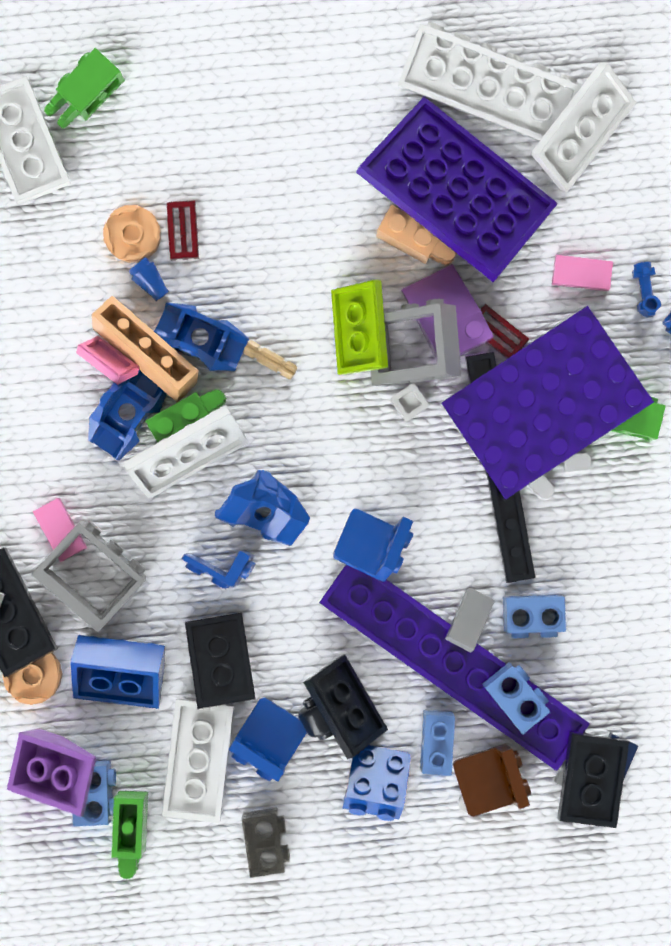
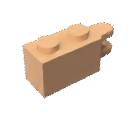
(412, 238)

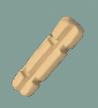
(270, 359)

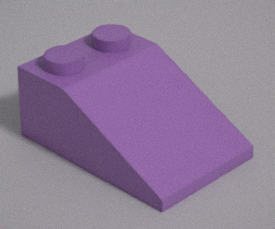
(448, 285)
(51, 771)

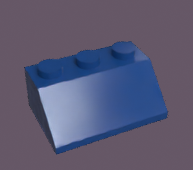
(117, 671)

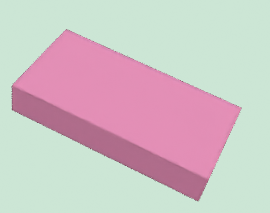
(582, 273)
(107, 360)
(56, 525)

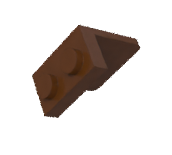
(491, 780)

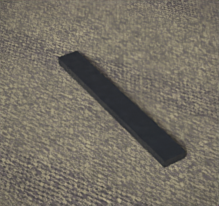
(507, 513)

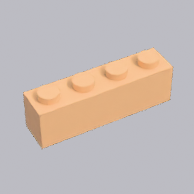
(144, 348)

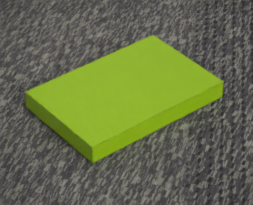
(359, 327)

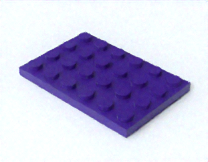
(457, 188)
(547, 402)

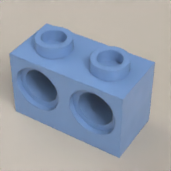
(534, 608)
(511, 701)
(437, 742)
(102, 794)

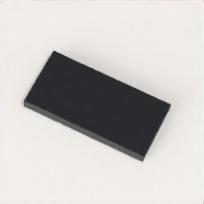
(22, 628)

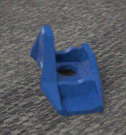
(224, 342)
(109, 429)
(286, 516)

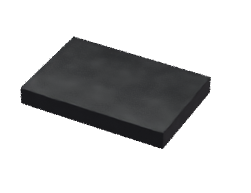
(220, 660)
(345, 706)
(593, 780)

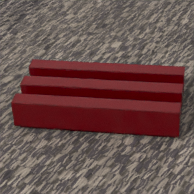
(184, 254)
(494, 344)

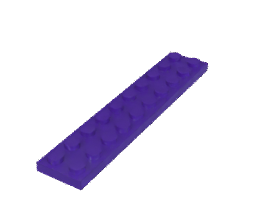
(419, 641)

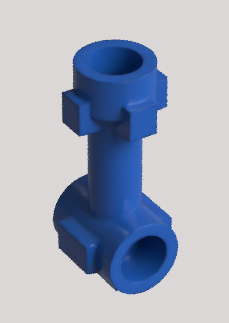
(649, 302)

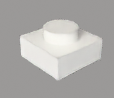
(409, 402)

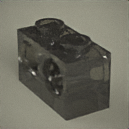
(258, 842)

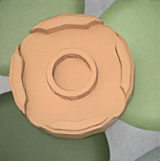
(132, 233)
(36, 681)

